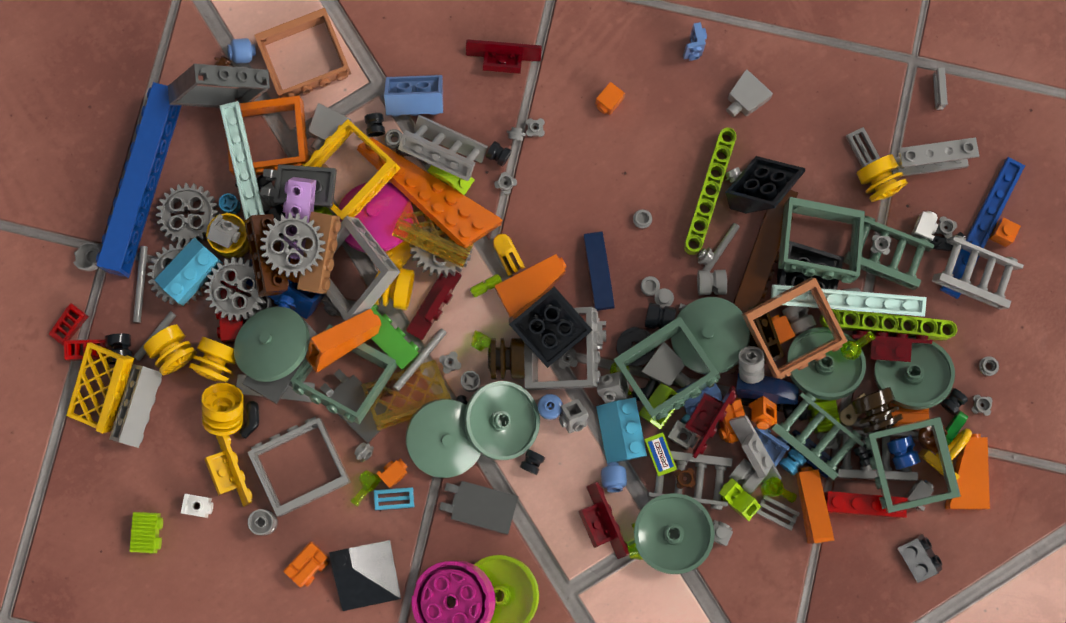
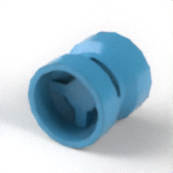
(228, 200)
(792, 462)

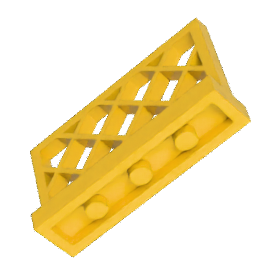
(112, 396)

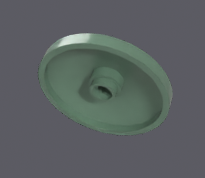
(718, 330)
(271, 344)
(831, 376)
(919, 382)
(501, 420)
(438, 439)
(674, 533)

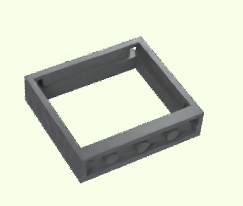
(186, 92)

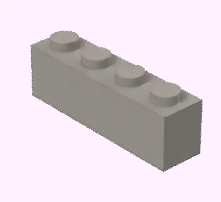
(136, 406)

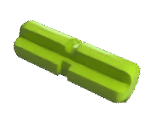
(482, 287)

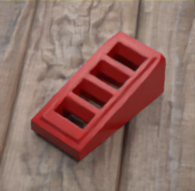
(63, 320)
(68, 349)

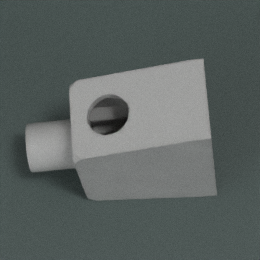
(747, 95)
(324, 125)
(665, 367)

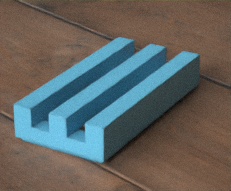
(397, 506)

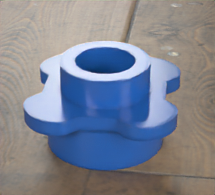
(285, 301)

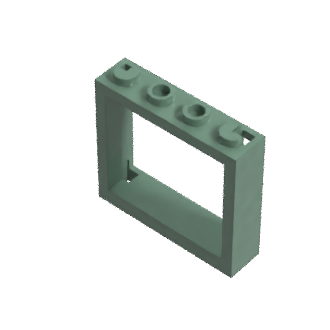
(828, 212)
(652, 342)
(366, 352)
(944, 455)

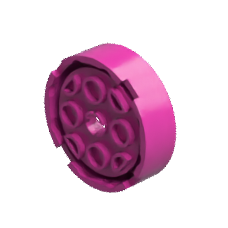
(457, 579)

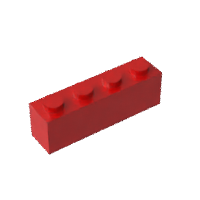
(229, 328)
(861, 504)

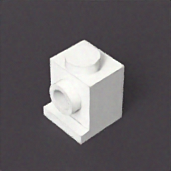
(925, 225)
(189, 501)

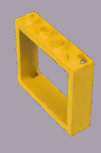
(373, 186)

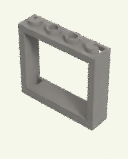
(387, 270)
(593, 359)
(277, 440)

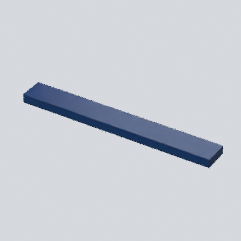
(988, 215)

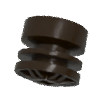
(507, 358)
(877, 410)

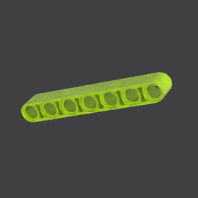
(710, 182)
(897, 324)

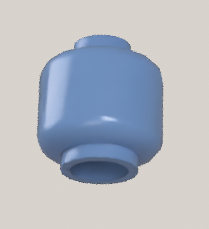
(241, 51)
(543, 408)
(613, 477)

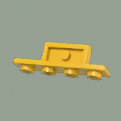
(226, 472)

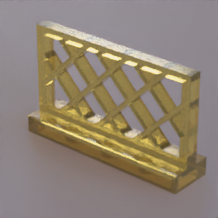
(429, 240)
(406, 412)

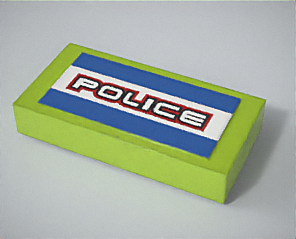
(660, 454)

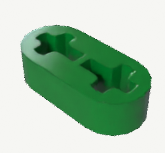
(955, 425)

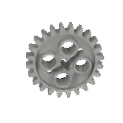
(187, 197)
(304, 231)
(429, 261)
(160, 265)
(229, 305)

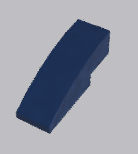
(772, 388)

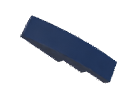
(599, 271)

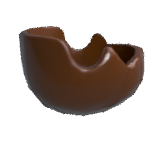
(927, 439)

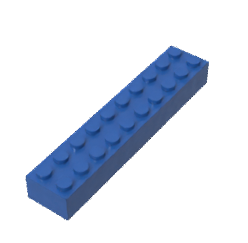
(139, 183)

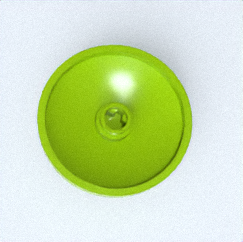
(513, 587)

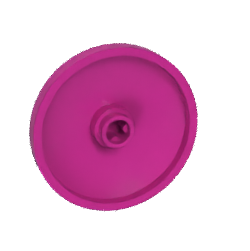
(379, 215)

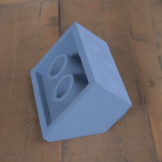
(414, 95)

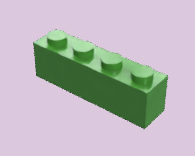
(393, 342)

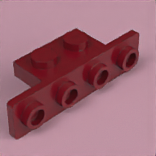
(503, 55)
(431, 307)
(892, 348)
(706, 416)
(601, 523)

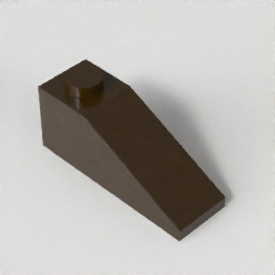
(767, 331)

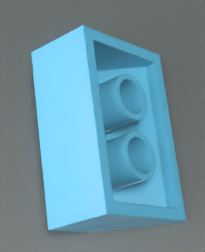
(187, 271)
(621, 430)

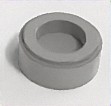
(650, 286)

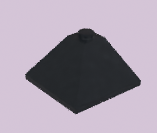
(762, 185)
(811, 255)
(549, 326)
(365, 575)

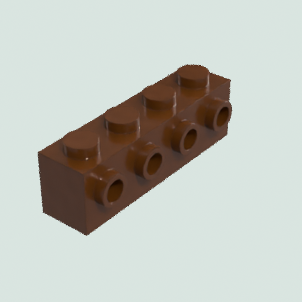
(267, 281)

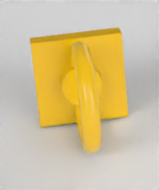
(954, 448)

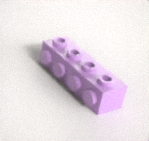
(299, 200)

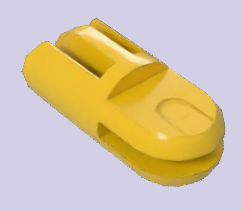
(505, 248)

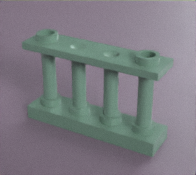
(891, 271)
(815, 453)

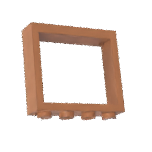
(290, 28)
(817, 353)

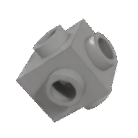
(613, 387)
(573, 416)

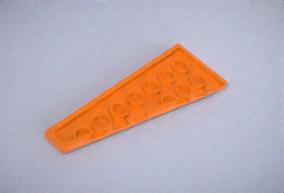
(449, 209)

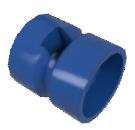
(903, 452)

